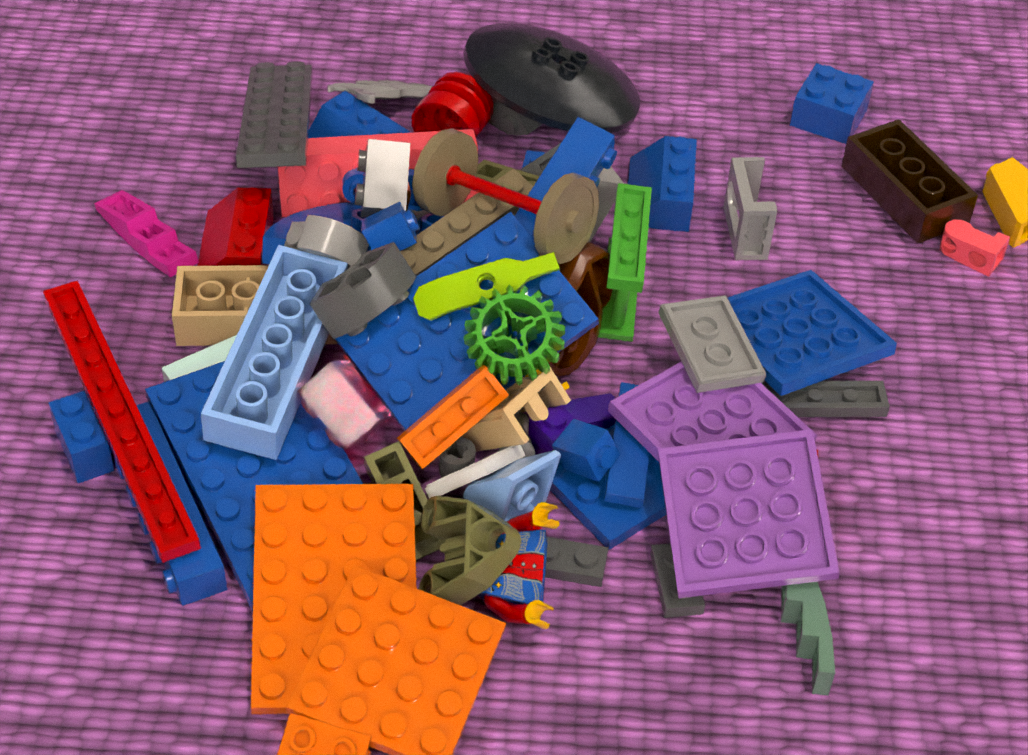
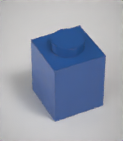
(390, 226)
(586, 449)

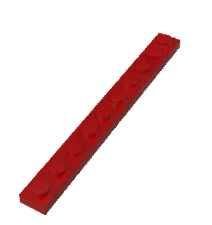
(122, 423)

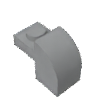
(327, 239)

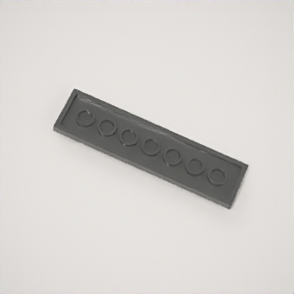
(275, 116)

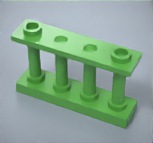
(626, 260)

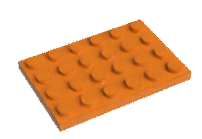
(302, 558)

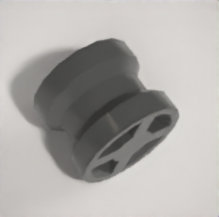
(449, 461)

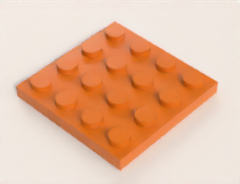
(397, 666)

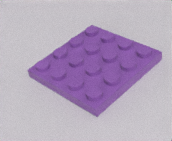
(672, 414)
(747, 514)

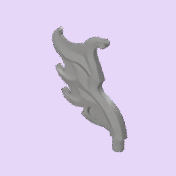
(382, 89)

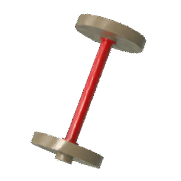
(448, 174)

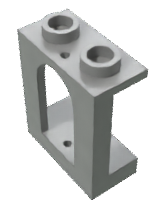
(754, 228)

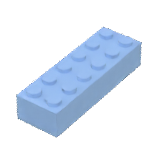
(270, 356)

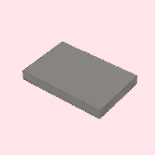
(711, 344)

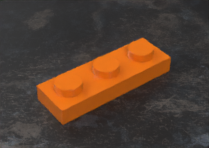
(452, 416)

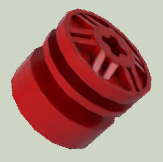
(453, 103)

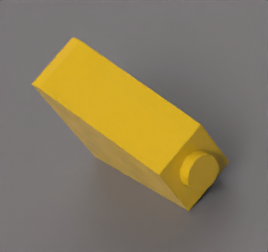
(1008, 198)

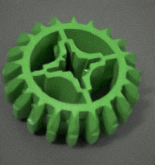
(540, 320)

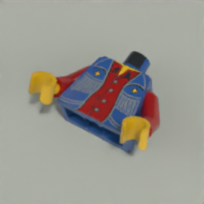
(519, 590)

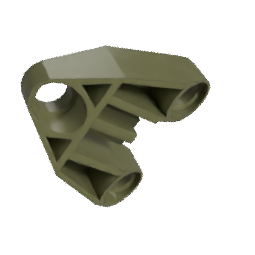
(468, 549)

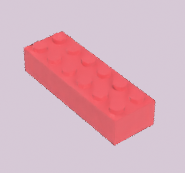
(328, 162)

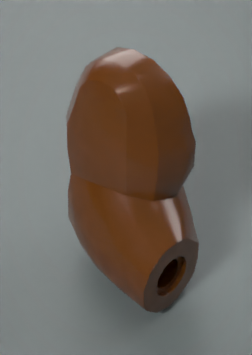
(588, 277)

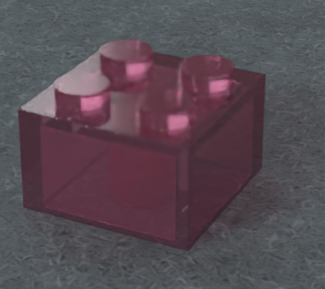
(344, 404)

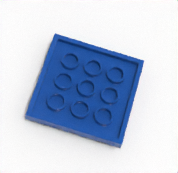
(807, 331)

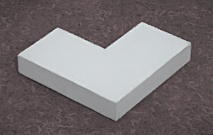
(474, 471)

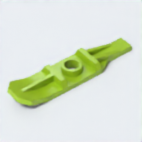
(463, 288)

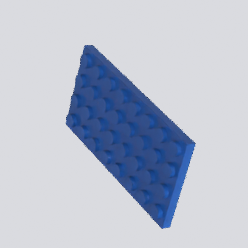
(227, 477)

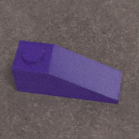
(587, 409)

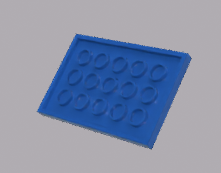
(420, 360)

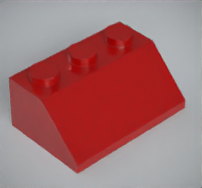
(237, 228)

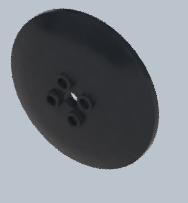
(550, 77)

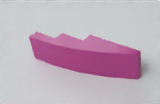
(145, 233)

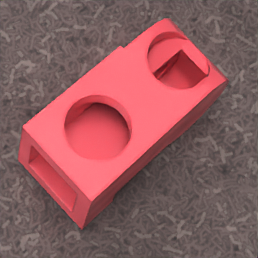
(973, 246)

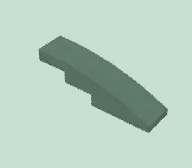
(806, 608)

